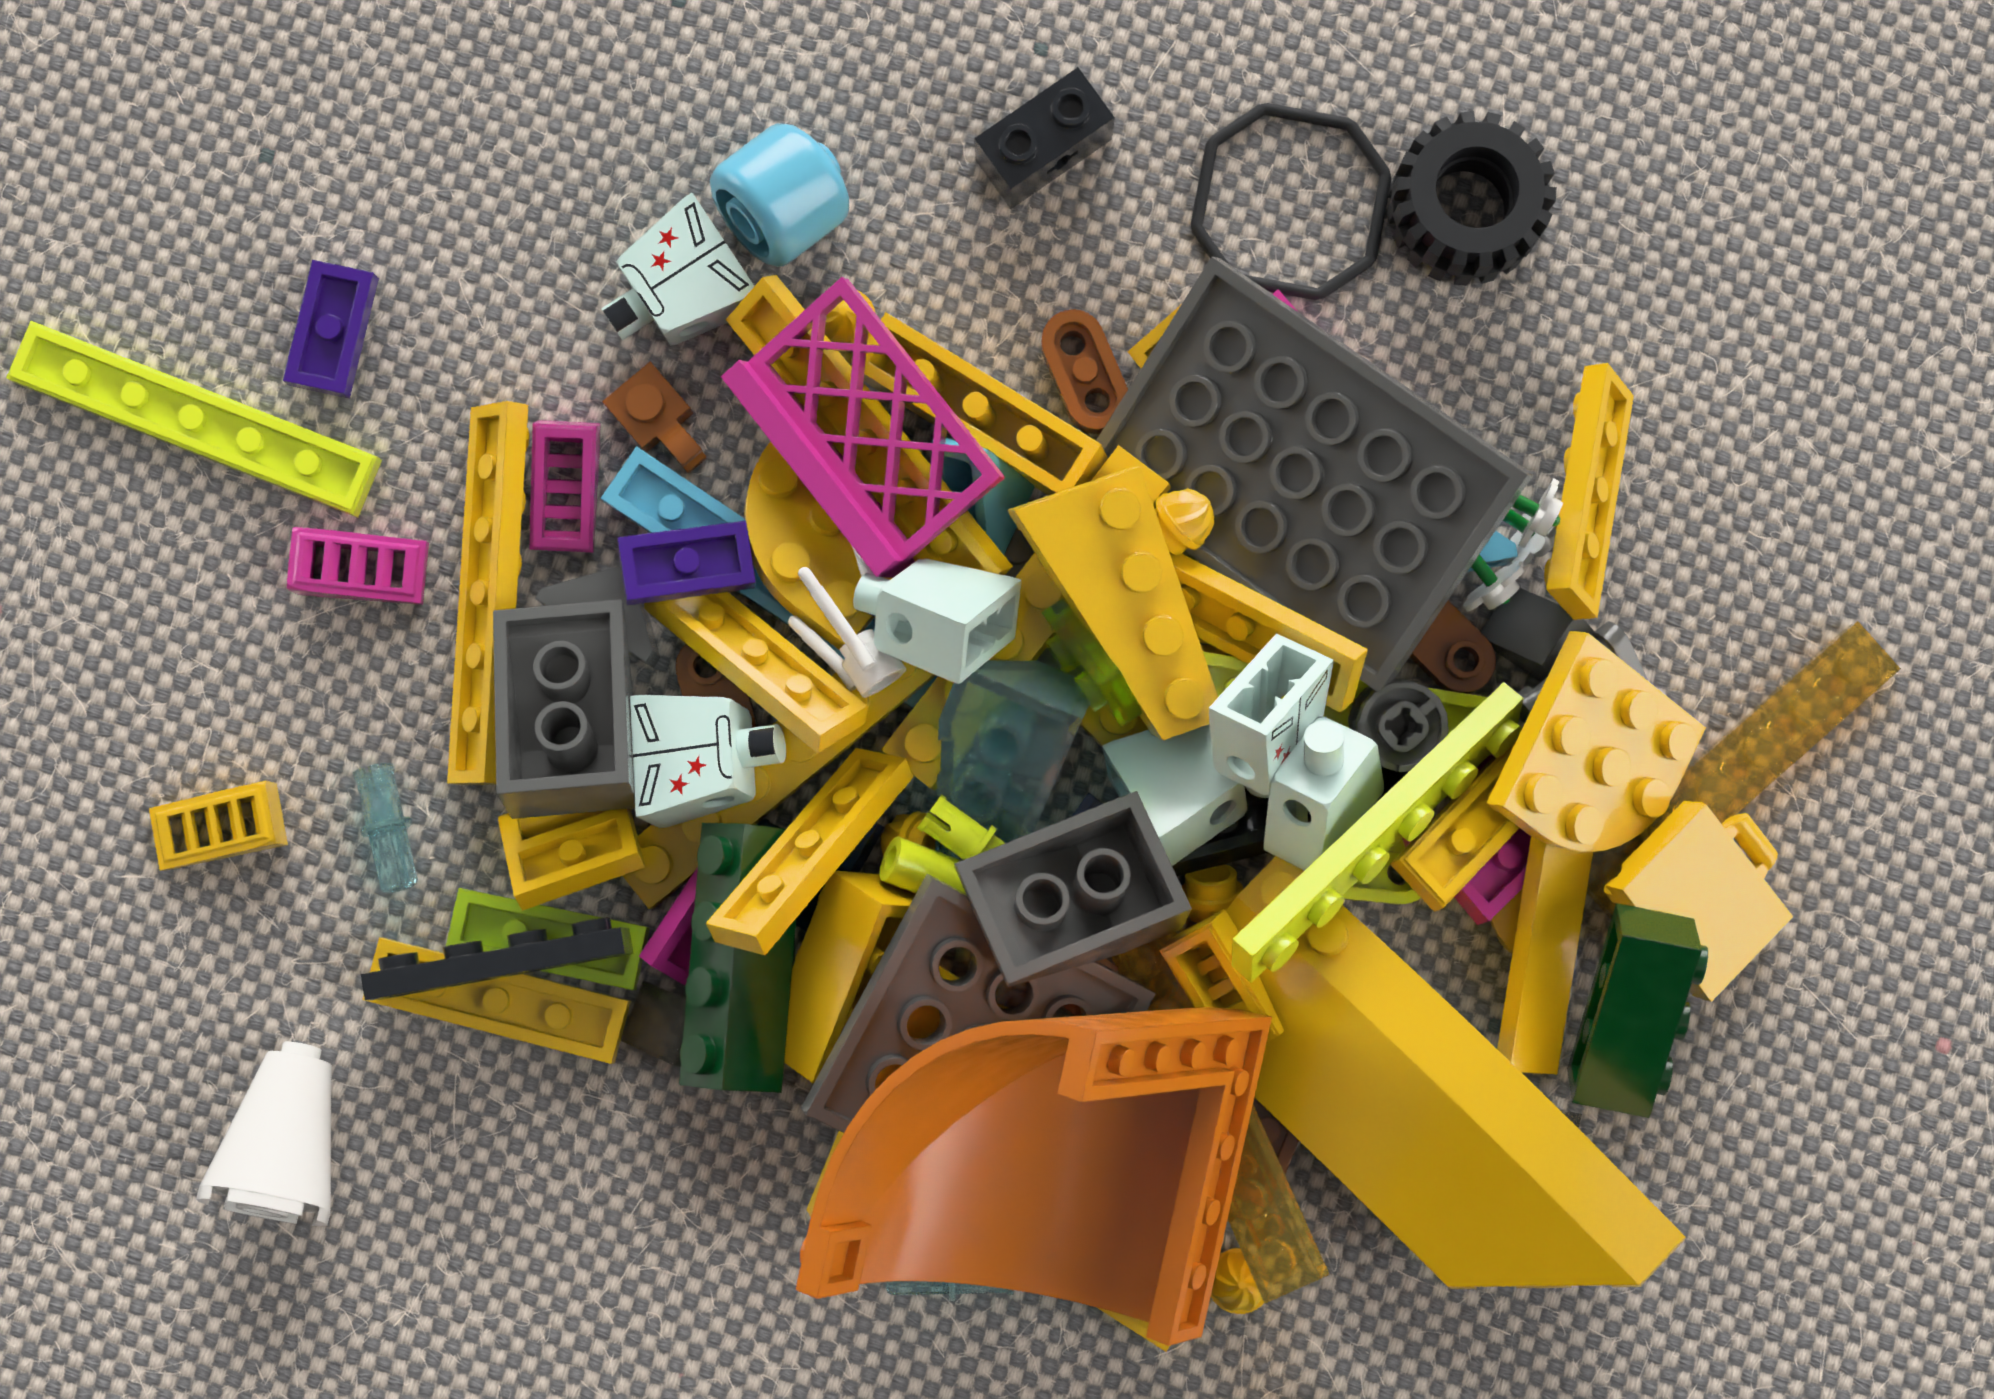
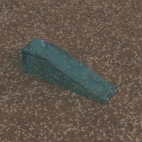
(1007, 743)

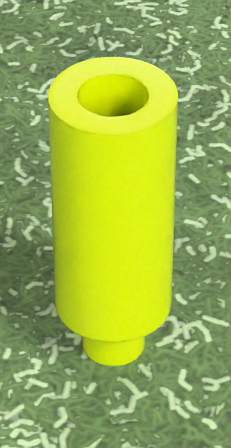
(908, 863)

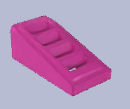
(564, 431)
(302, 563)

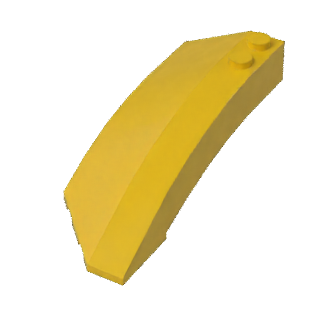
(1437, 1120)

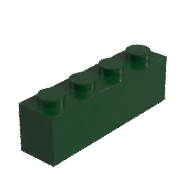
(734, 995)

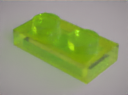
(1099, 677)

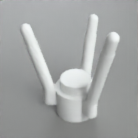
(863, 663)

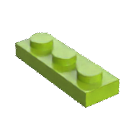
(493, 917)

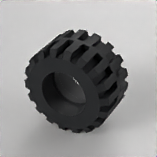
(1487, 151)

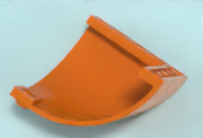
(1050, 1164)

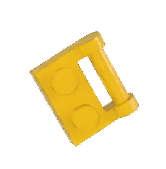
(567, 852)

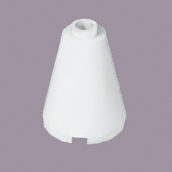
(279, 1142)

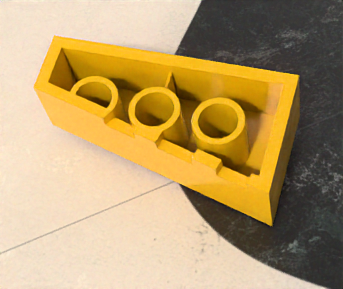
(1121, 583)

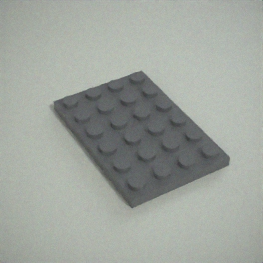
(1316, 467)

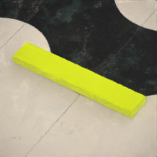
(194, 419)

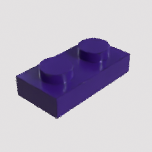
(330, 329)
(686, 562)

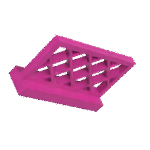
(819, 463)

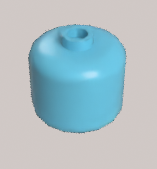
(780, 194)

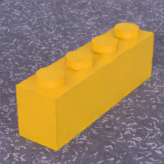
(1000, 419)

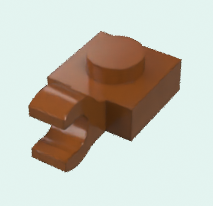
(653, 414)

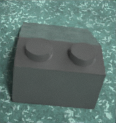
(563, 709)
(1075, 891)

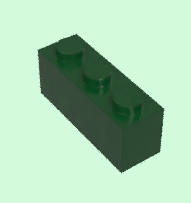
(1636, 1010)

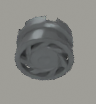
(1401, 720)

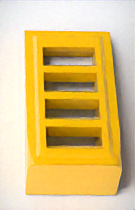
(267, 819)
(1193, 971)

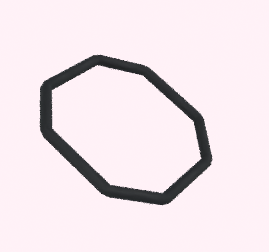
(1313, 118)

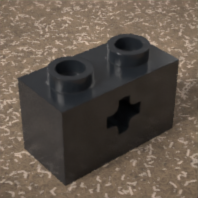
(1044, 138)

